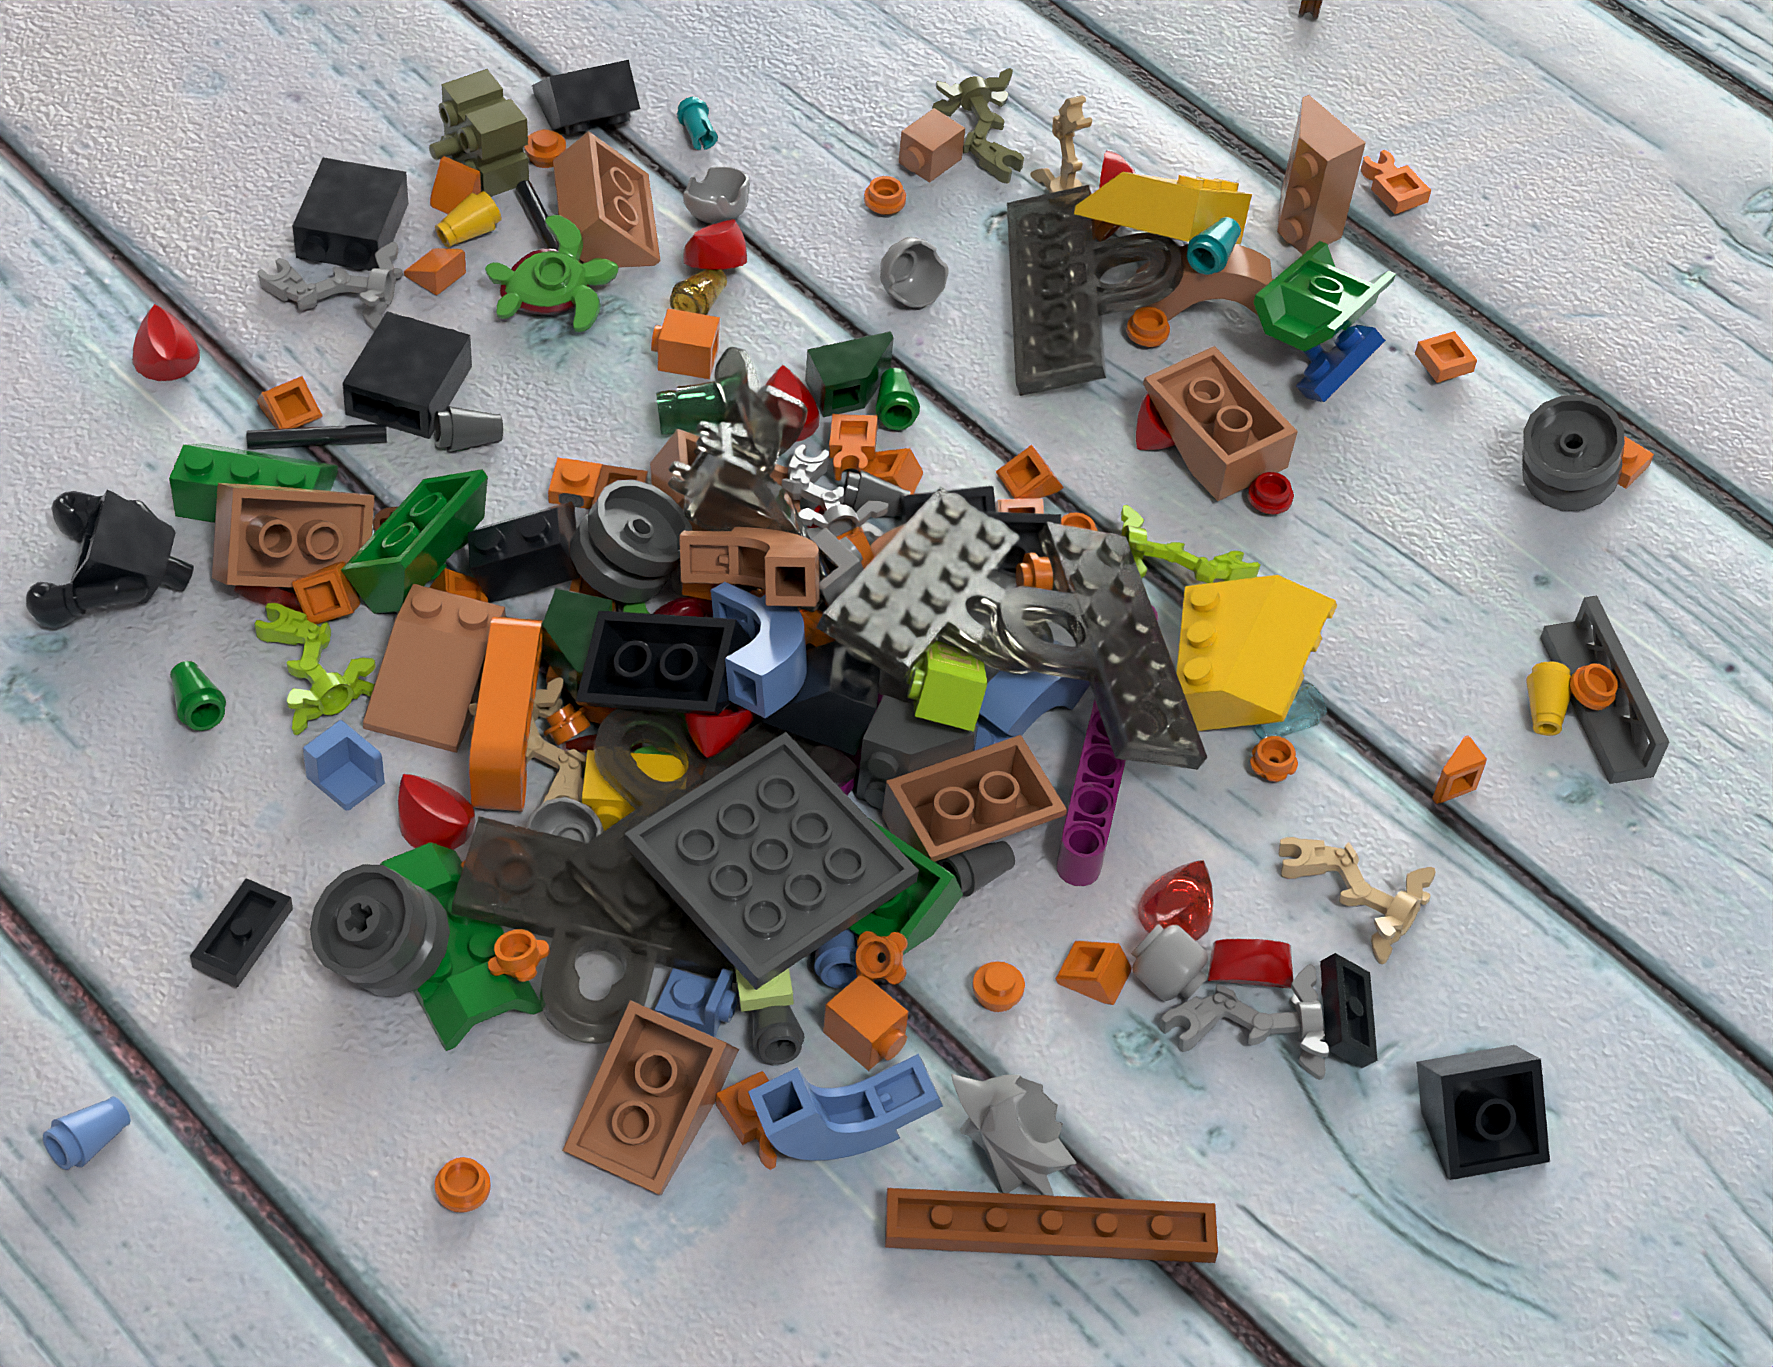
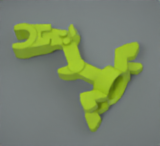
(1224, 567)
(329, 691)

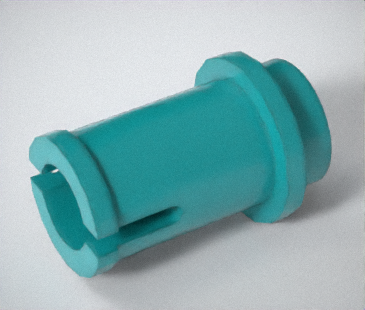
(694, 115)

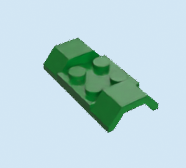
(1315, 299)
(462, 986)

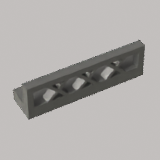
(1622, 728)

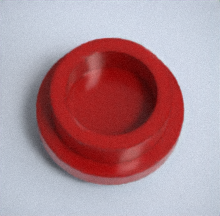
(1271, 493)

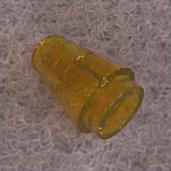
(698, 292)

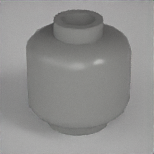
(1170, 962)

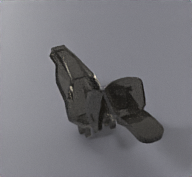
(733, 469)

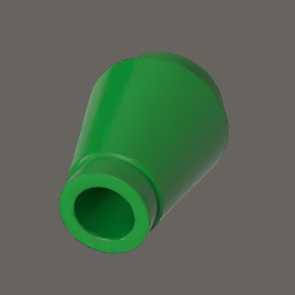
(896, 400)
(196, 697)

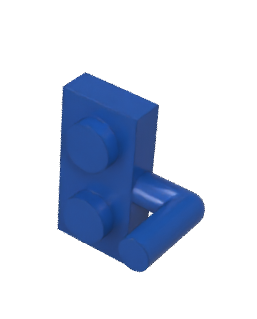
(1333, 368)

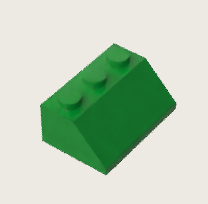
(205, 465)
(417, 539)
(920, 907)

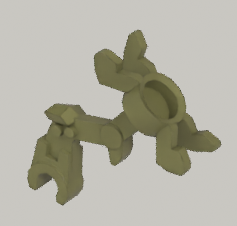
(974, 96)

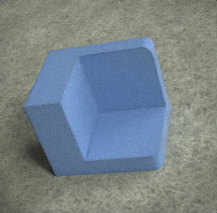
(343, 765)

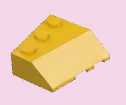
(1167, 205)
(1247, 648)

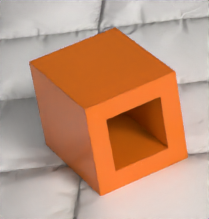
(687, 343)
(866, 1022)

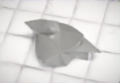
(1015, 1128)

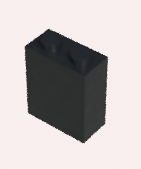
(350, 213)
(407, 374)

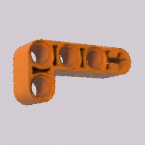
(505, 714)

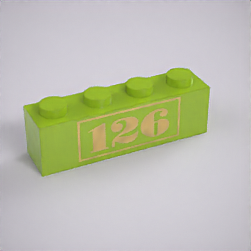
(948, 686)

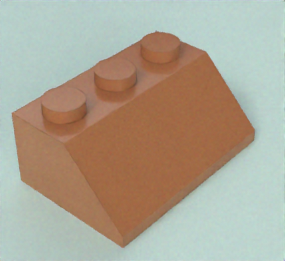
(1318, 178)
(607, 203)
(971, 800)

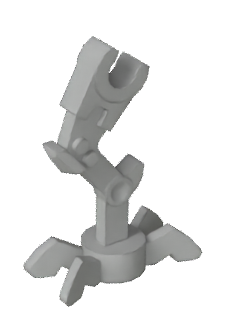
(374, 290)
(838, 518)
(1202, 1015)

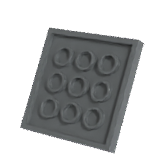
(770, 859)

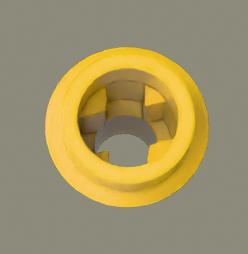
(469, 219)
(1548, 696)

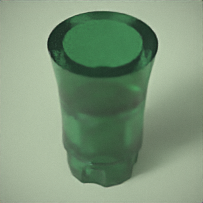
(689, 407)

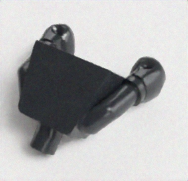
(119, 558)

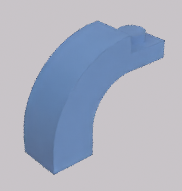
(771, 666)
(1018, 700)
(843, 1120)

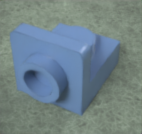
(699, 1000)

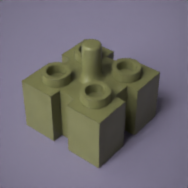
(483, 131)

